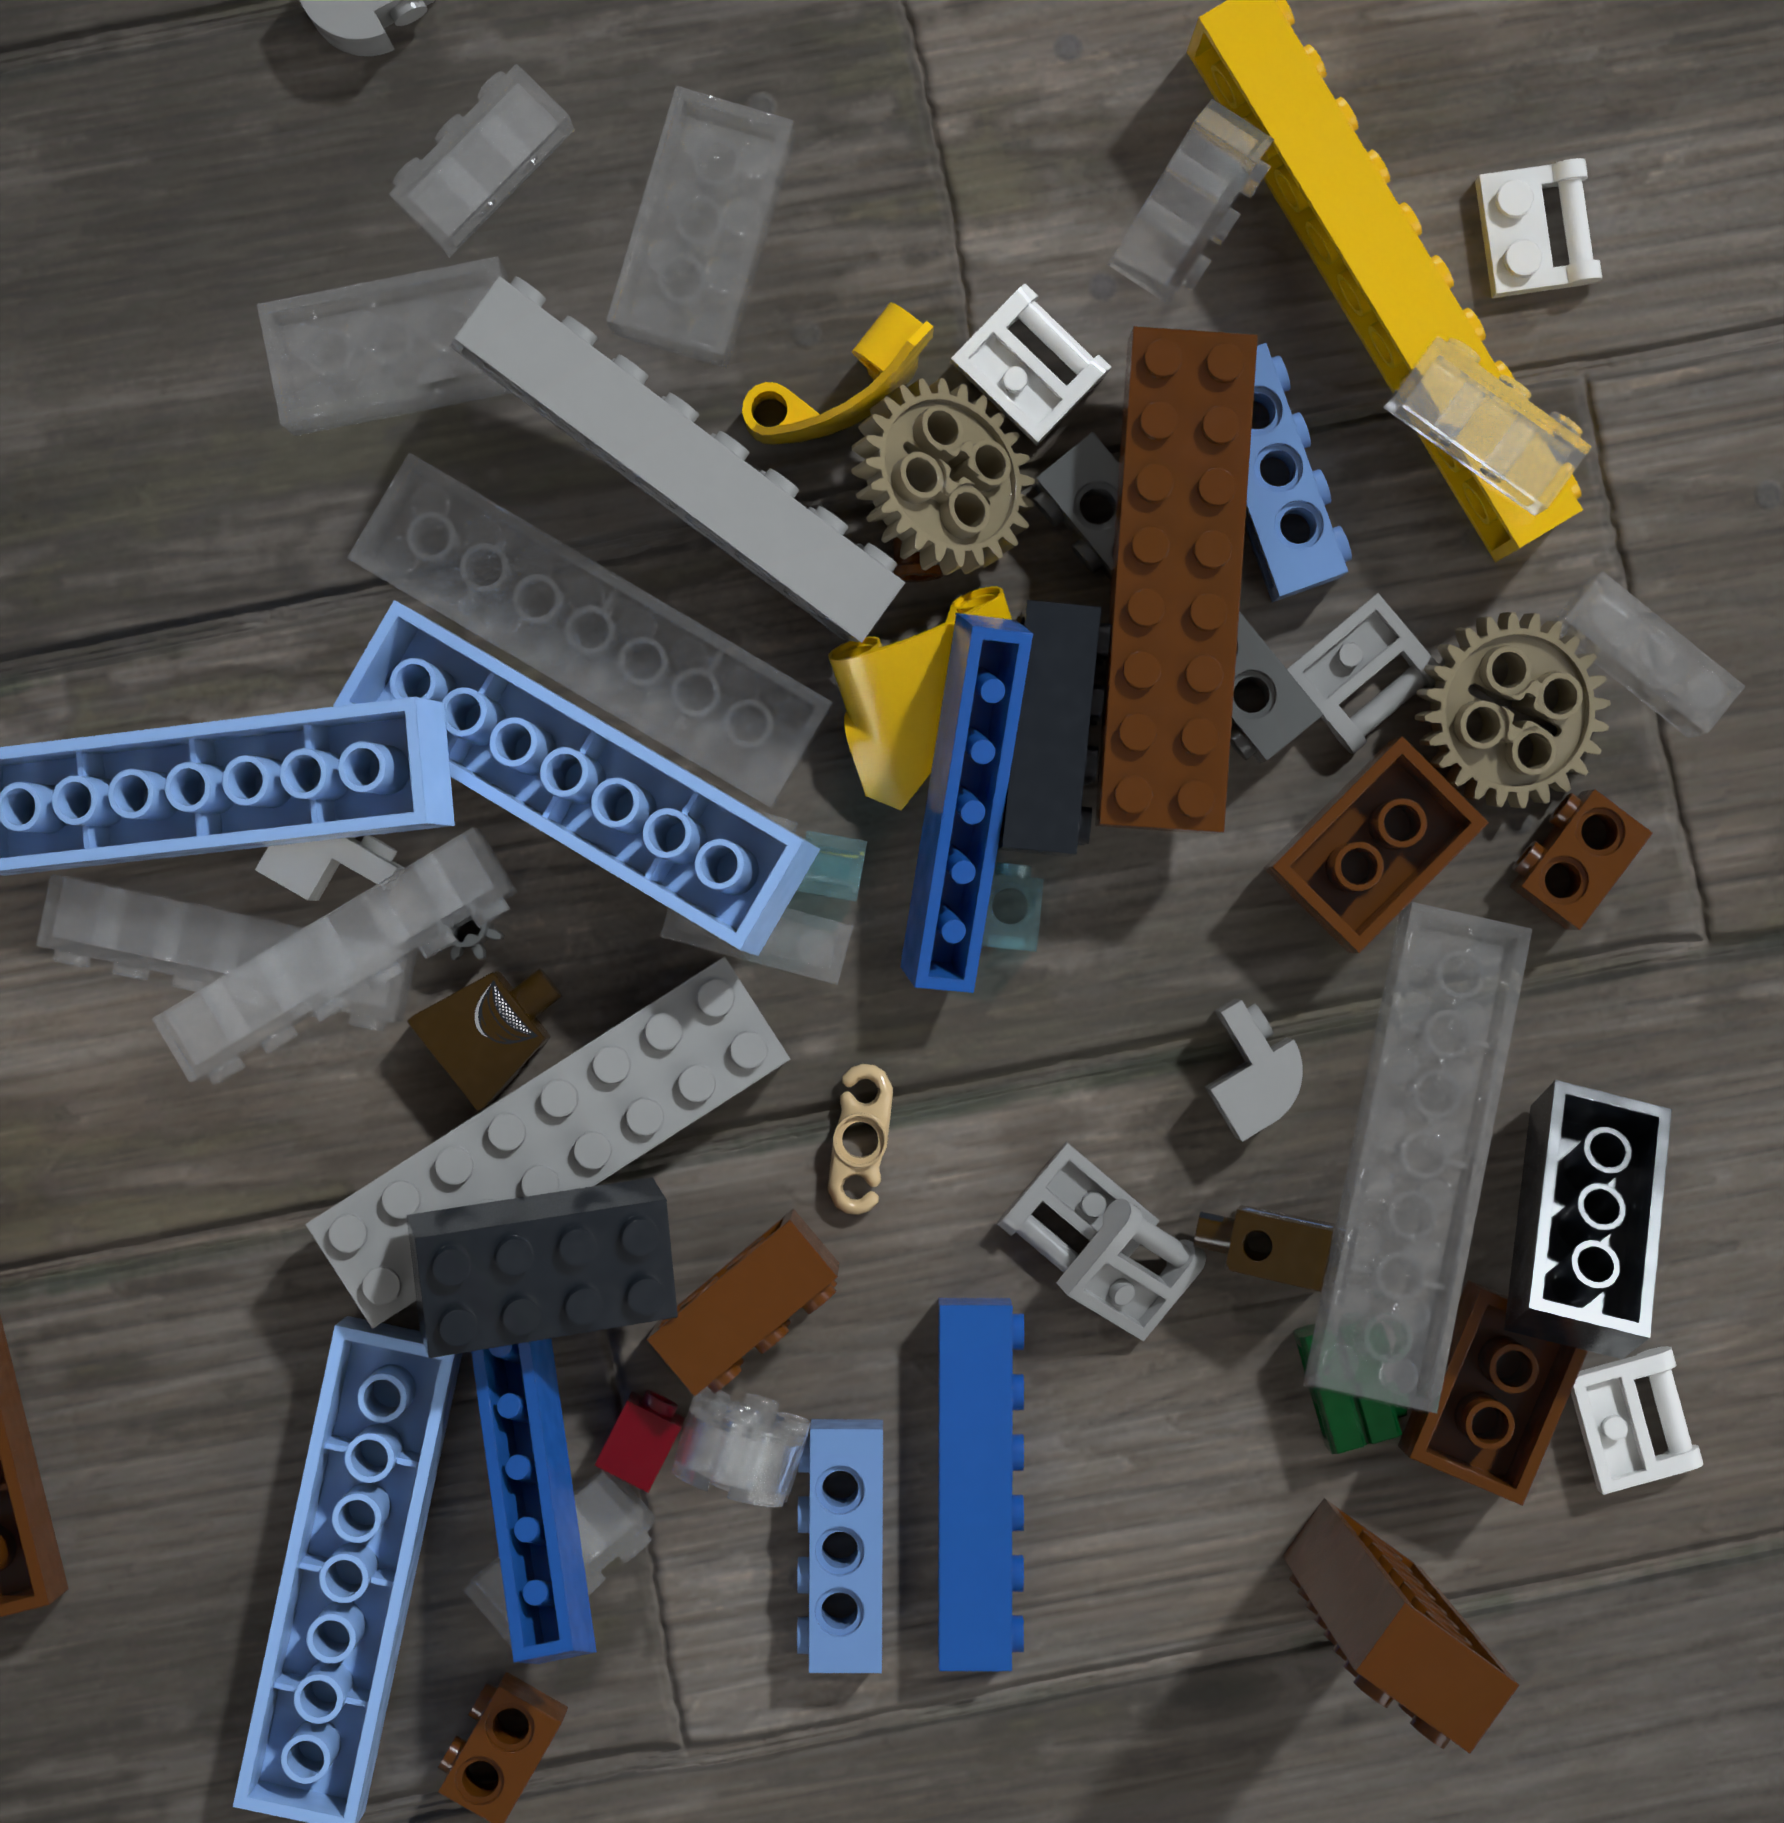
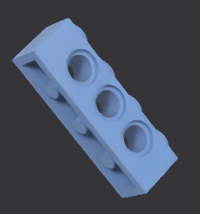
(1283, 564)
(854, 1641)

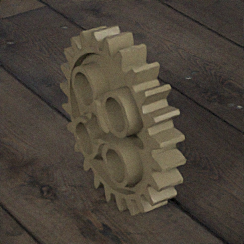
(943, 476)
(1533, 660)

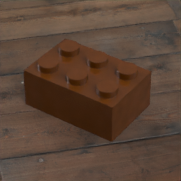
(1376, 845)
(746, 1305)
(1495, 1400)

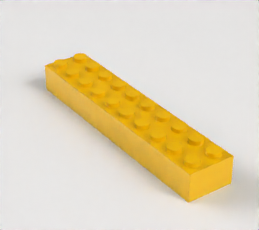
(1355, 228)

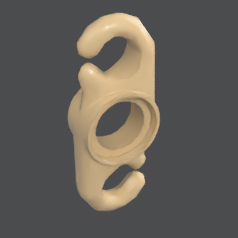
(878, 1116)

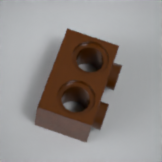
(1590, 870)
(511, 1753)

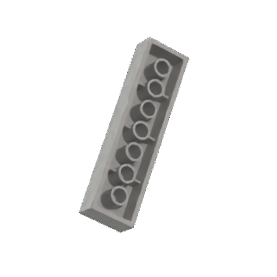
(676, 461)
(559, 1128)

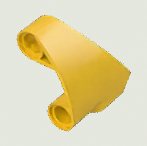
(891, 358)
(897, 699)

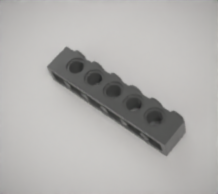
(1094, 471)

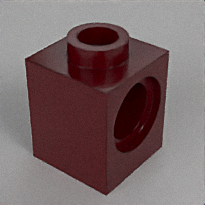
(641, 1439)

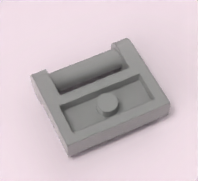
(1352, 657)
(1077, 1194)
(1123, 1288)

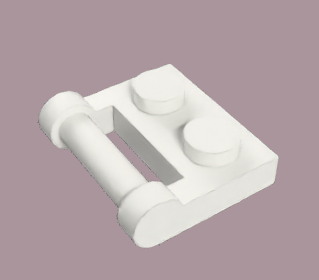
(1518, 230)
(1016, 378)
(1617, 1428)

